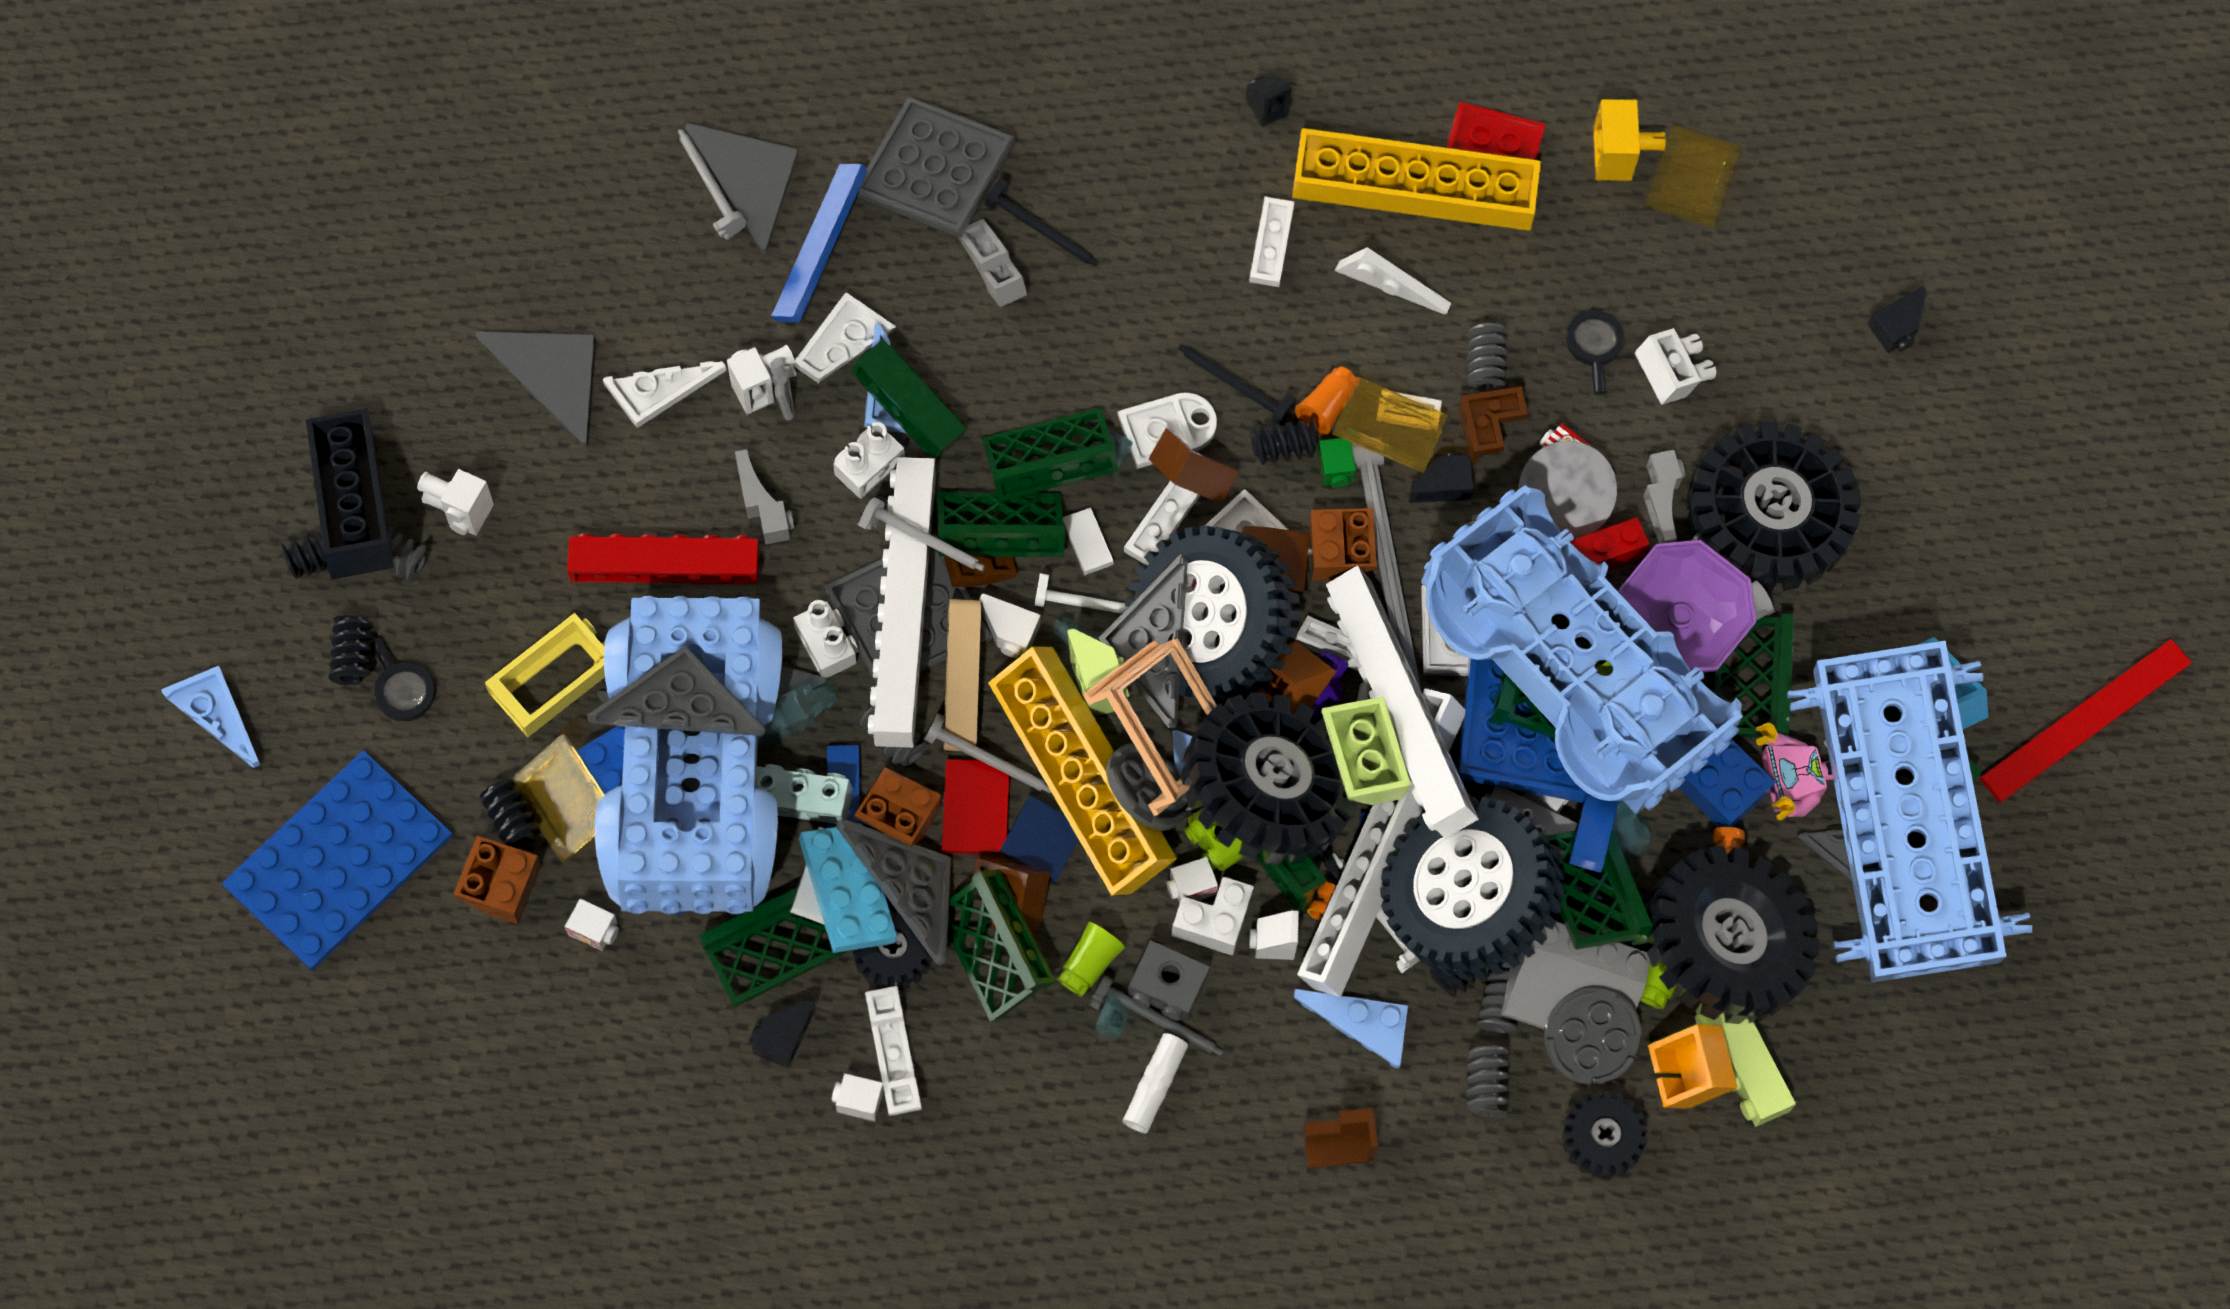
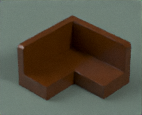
(1481, 418)
(1192, 469)
(1026, 884)
(1341, 1141)

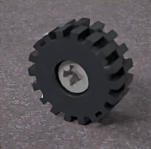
(898, 968)
(1604, 1156)

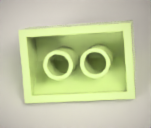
(1091, 663)
(1367, 751)

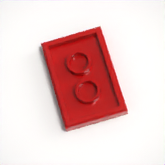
(1495, 133)
(974, 808)

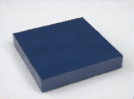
(1040, 838)

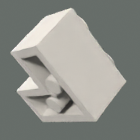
(1214, 925)

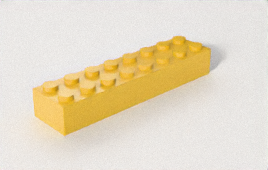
(1416, 179)
(1073, 762)

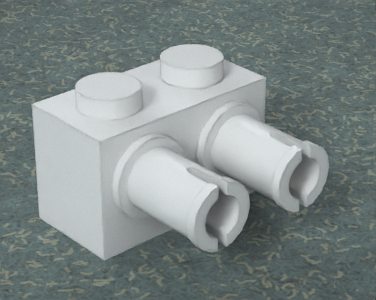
(1669, 366)
(751, 376)
(868, 459)
(463, 500)
(825, 639)

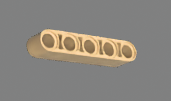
(962, 670)

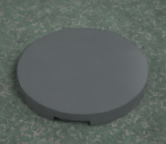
(1136, 788)
(1592, 1035)

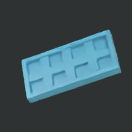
(846, 893)

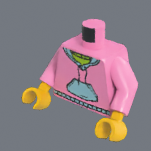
(1795, 769)

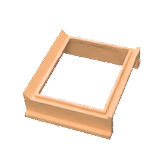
(1111, 688)

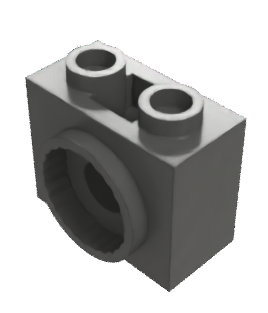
(1173, 999)

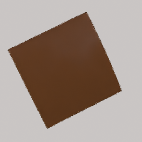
(1291, 547)
(996, 570)

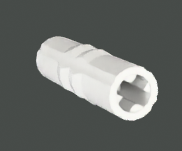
(1155, 1083)

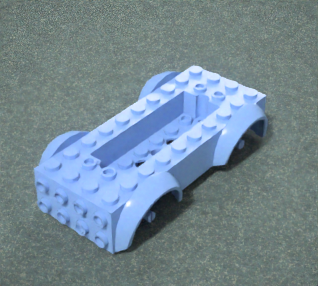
(1614, 733)
(706, 845)

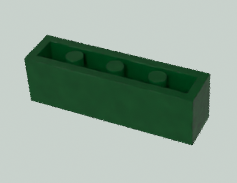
(908, 399)

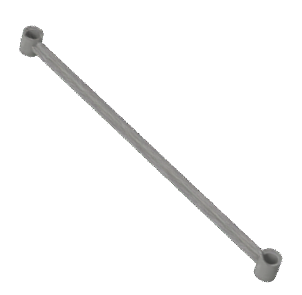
(1368, 464)

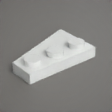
(840, 338)

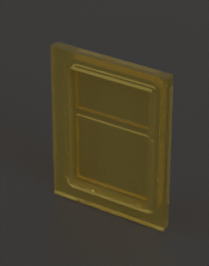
(1692, 176)
(1390, 424)
(561, 797)

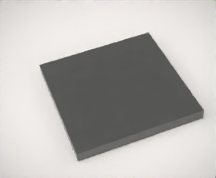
(935, 166)
(858, 600)

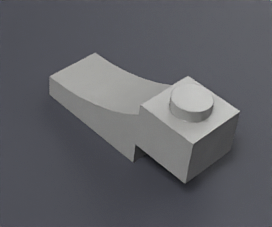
(993, 263)
(1665, 476)
(760, 504)

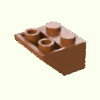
(1341, 542)
(1300, 678)
(899, 807)
(498, 879)

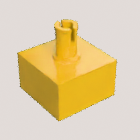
(1619, 140)

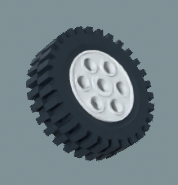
(1252, 586)
(1494, 928)

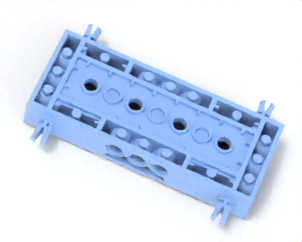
(1881, 813)

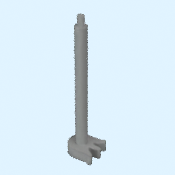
(732, 221)
(875, 512)
(936, 732)

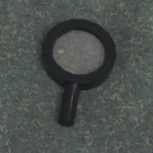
(1595, 341)
(402, 689)

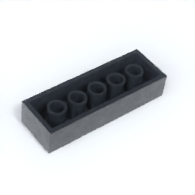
(349, 494)

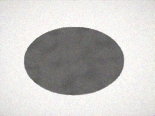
(1575, 483)

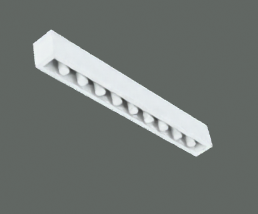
(903, 606)
(1390, 676)
(1358, 890)

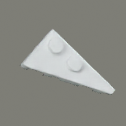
(1380, 273)
(654, 392)

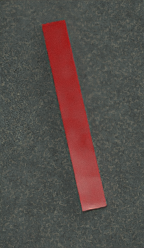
(2085, 721)

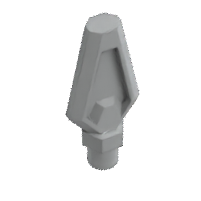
(782, 389)

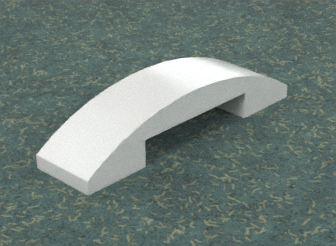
(893, 1051)

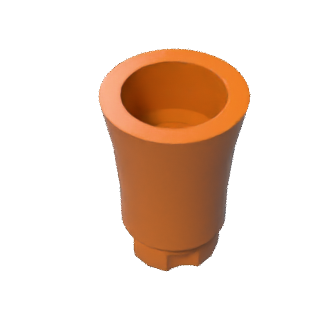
(1326, 400)

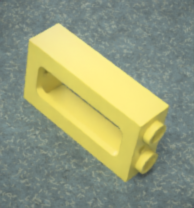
(536, 658)

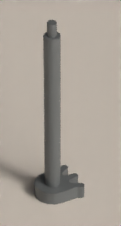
(1105, 990)

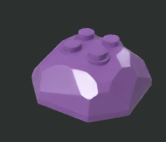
(1695, 598)

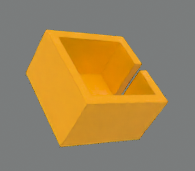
(1700, 1058)

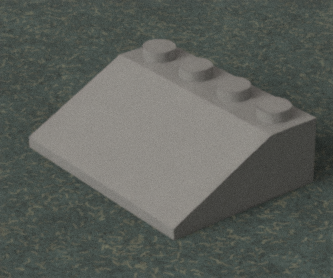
(1560, 970)

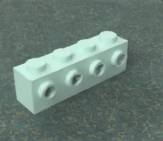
(806, 794)

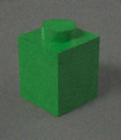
(1336, 462)

